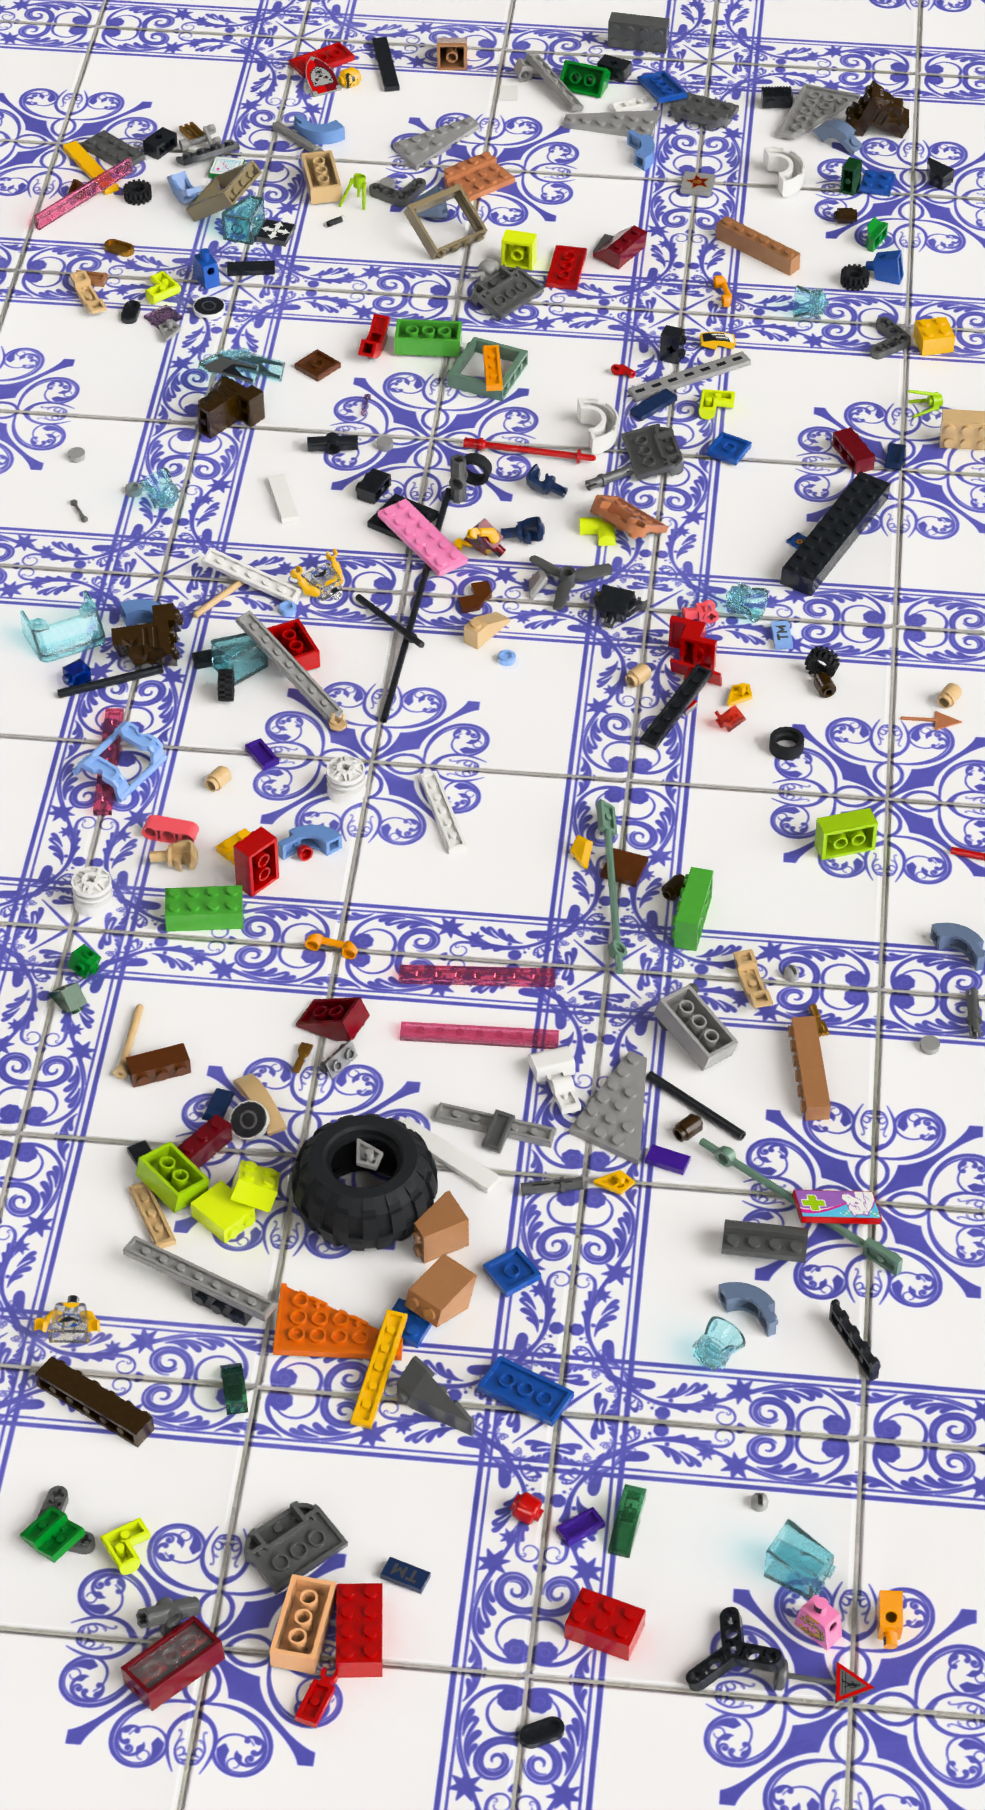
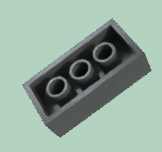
(638, 32)

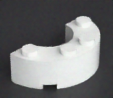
(790, 167)
(604, 419)

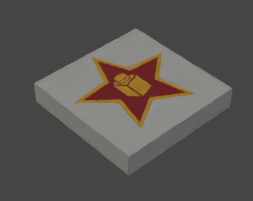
(697, 184)

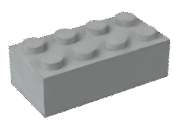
(695, 1027)

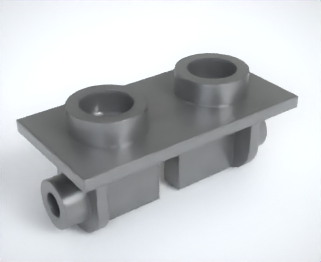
(341, 1058)

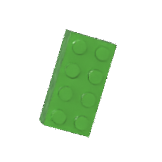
(428, 337)
(204, 908)
(692, 908)

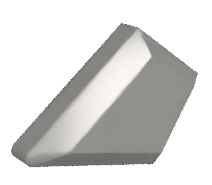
(169, 329)
(536, 583)
(367, 1155)

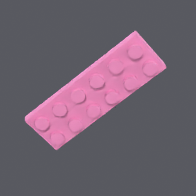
(422, 537)

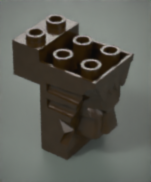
(878, 110)
(229, 404)
(151, 641)

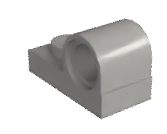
(524, 70)

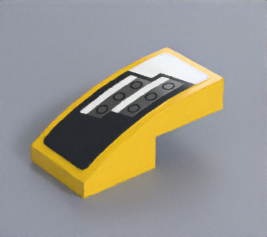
(713, 339)

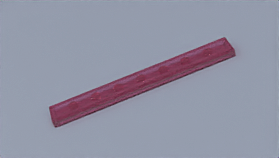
(83, 193)
(104, 792)
(477, 975)
(479, 1035)

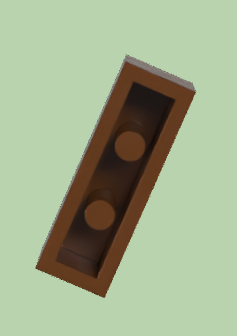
(158, 1065)

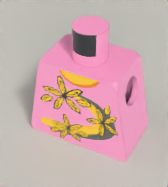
(820, 1622)

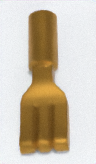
(821, 1026)
(303, 1051)

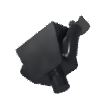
(616, 604)

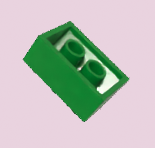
(585, 78)

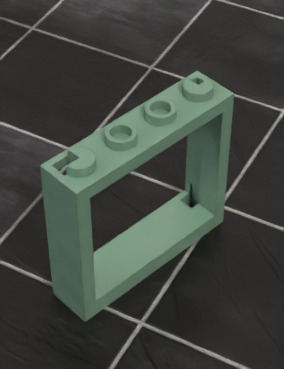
(478, 386)

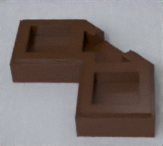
(481, 593)

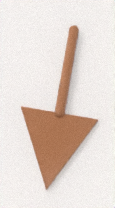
(941, 720)

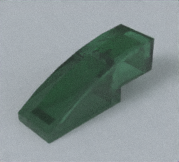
(234, 1388)
(627, 1521)

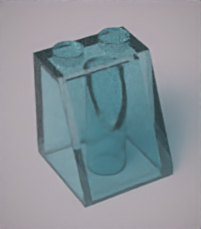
(243, 220)
(238, 653)
(798, 1561)

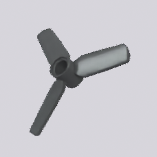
(568, 575)

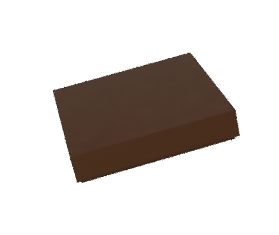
(317, 365)
(627, 866)

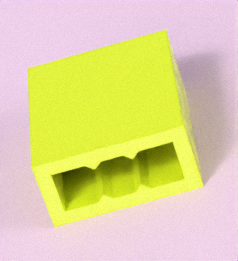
(220, 1214)

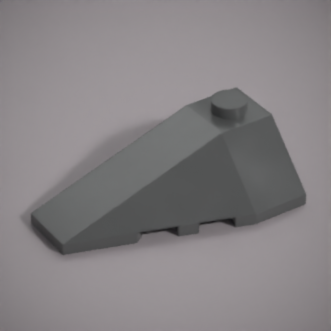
(425, 1395)

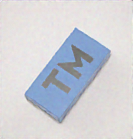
(781, 635)

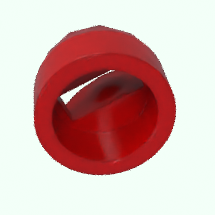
(304, 852)

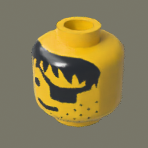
(349, 77)

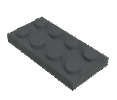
(112, 149)

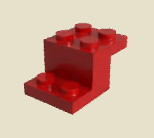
(690, 638)

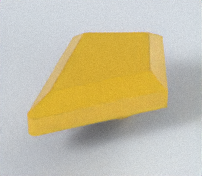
(739, 694)
(581, 850)
(615, 1182)

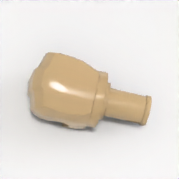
(177, 854)

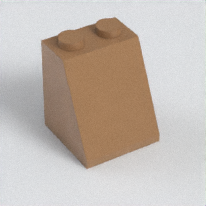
(452, 54)
(441, 1229)
(441, 1291)

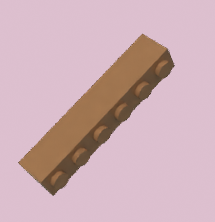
(758, 245)
(810, 1068)

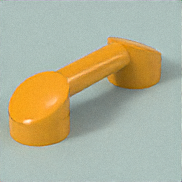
(720, 282)
(315, 940)

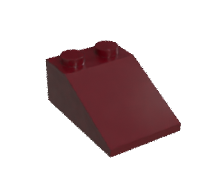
(334, 1018)

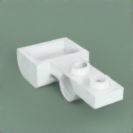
(556, 1068)

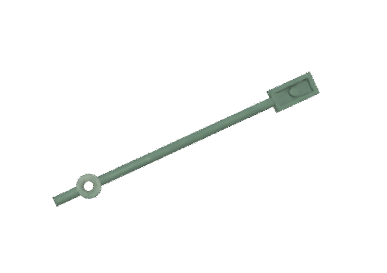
(607, 825)
(871, 1249)

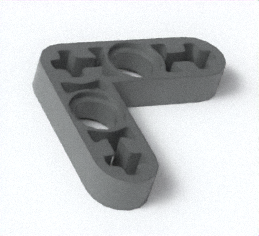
(398, 198)
(900, 339)
(61, 1505)

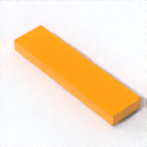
(492, 368)

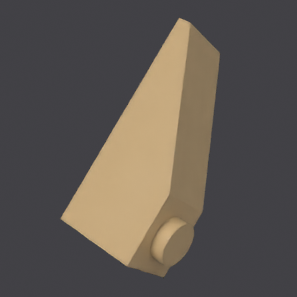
(483, 628)

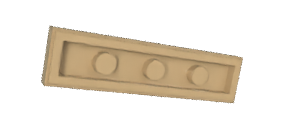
(152, 1215)

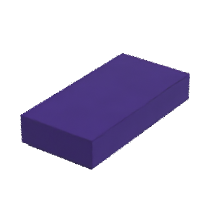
(262, 754)
(667, 1159)
(580, 1526)

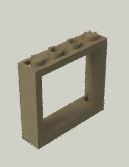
(233, 186)
(466, 206)

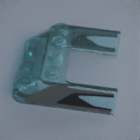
(242, 365)

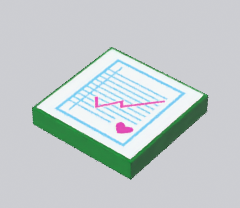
(223, 164)

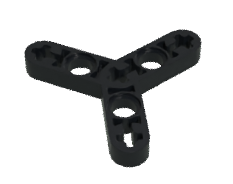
(728, 1659)

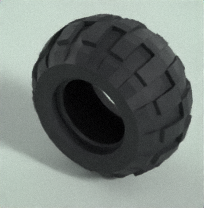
(369, 1214)

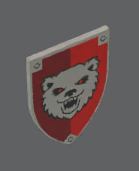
(321, 78)

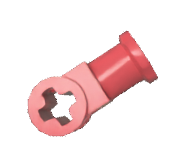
(701, 612)

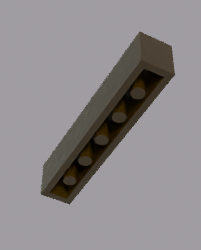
(95, 1401)

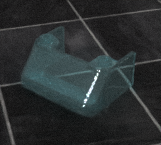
(66, 636)

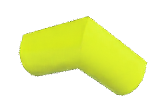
(163, 289)
(715, 398)
(596, 526)
(120, 1544)

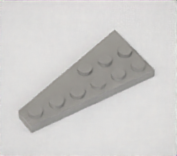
(614, 122)
(433, 143)

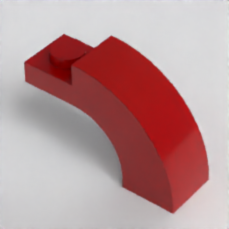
(377, 337)

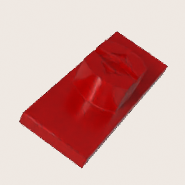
(685, 668)

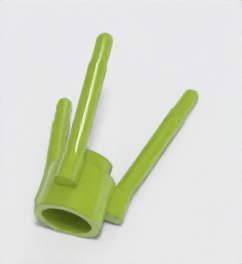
(359, 183)
(934, 400)

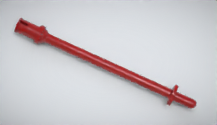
(481, 444)

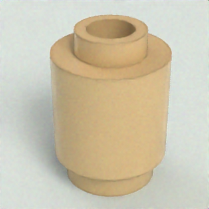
(638, 675)
(949, 695)
(218, 778)

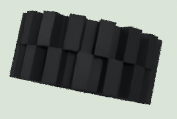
(137, 192)
(854, 277)
(825, 656)
(226, 685)

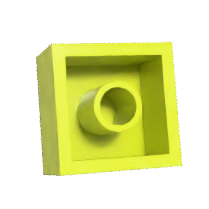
(519, 249)
(255, 1185)

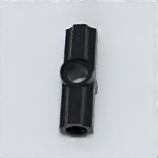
(332, 443)

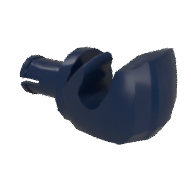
(546, 486)
(526, 531)

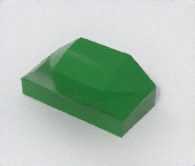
(876, 234)

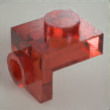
(730, 718)

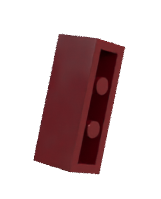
(853, 450)
(207, 1141)

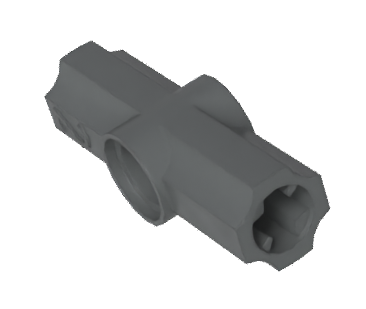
(458, 478)

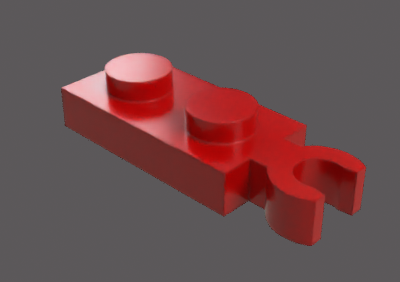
(317, 1699)

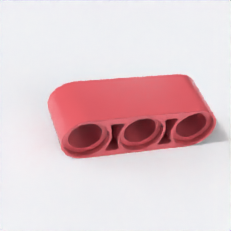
(169, 829)

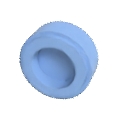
(287, 608)
(506, 657)

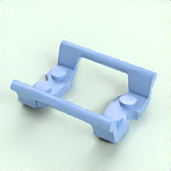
(110, 773)

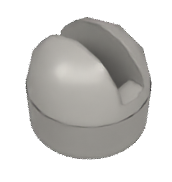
(789, 975)
(759, 1507)

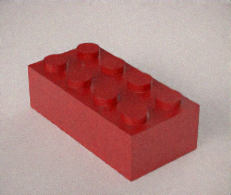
(359, 1630)

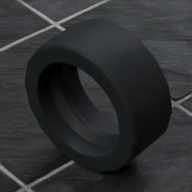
(482, 462)
(782, 752)

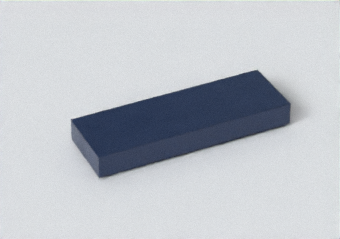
(653, 404)

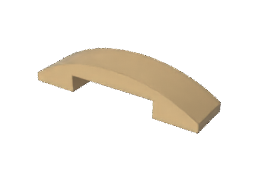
(86, 293)
(750, 979)
(255, 1091)

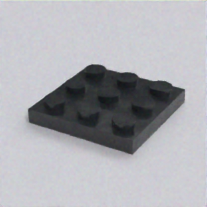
(377, 524)

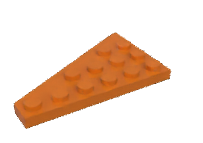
(316, 1330)

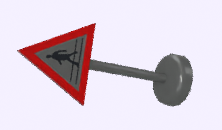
(846, 1682)

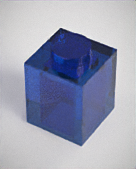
(76, 673)

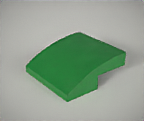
(52, 1534)

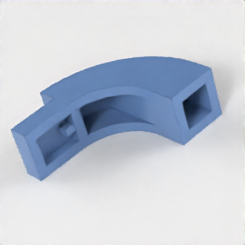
(319, 133)
(137, 611)

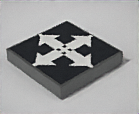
(275, 232)

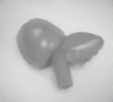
(485, 269)

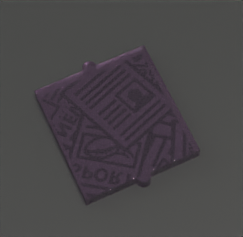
(161, 314)

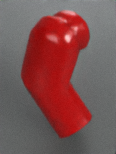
(621, 369)

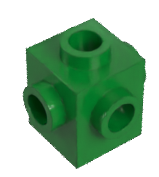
(84, 961)

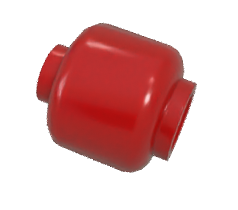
(527, 1508)

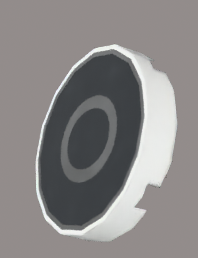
(209, 307)
(249, 1120)

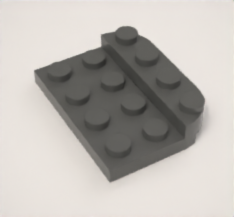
(704, 111)
(506, 291)
(653, 451)
(292, 1544)

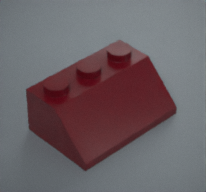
(622, 247)

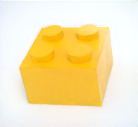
(933, 336)

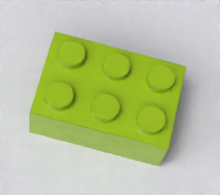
(845, 833)
(172, 1176)

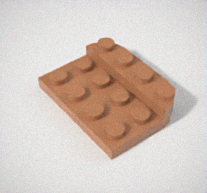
(478, 176)
(626, 516)

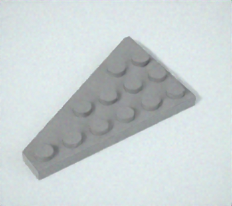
(814, 107)
(616, 1111)

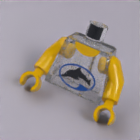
(322, 581)
(68, 1322)

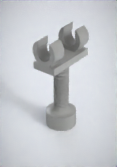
(208, 130)

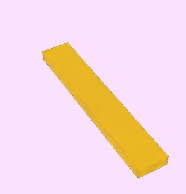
(87, 163)
(379, 1369)

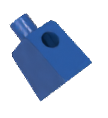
(887, 266)
(206, 269)

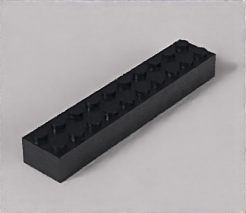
(835, 533)

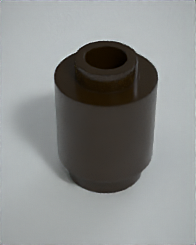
(845, 215)
(824, 685)
(672, 888)
(688, 1127)

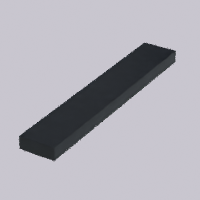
(385, 64)
(676, 707)

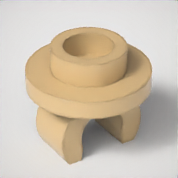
(337, 723)

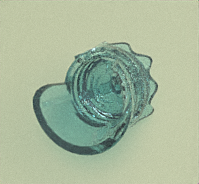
(809, 302)
(160, 489)
(747, 601)
(718, 1343)

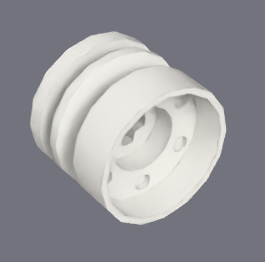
(346, 780)
(92, 891)

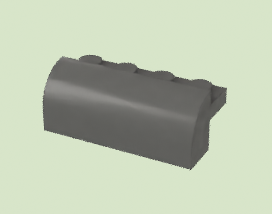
(765, 1240)

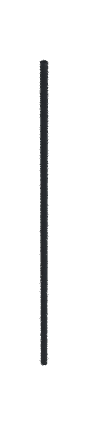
(413, 615)

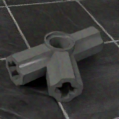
(168, 1613)

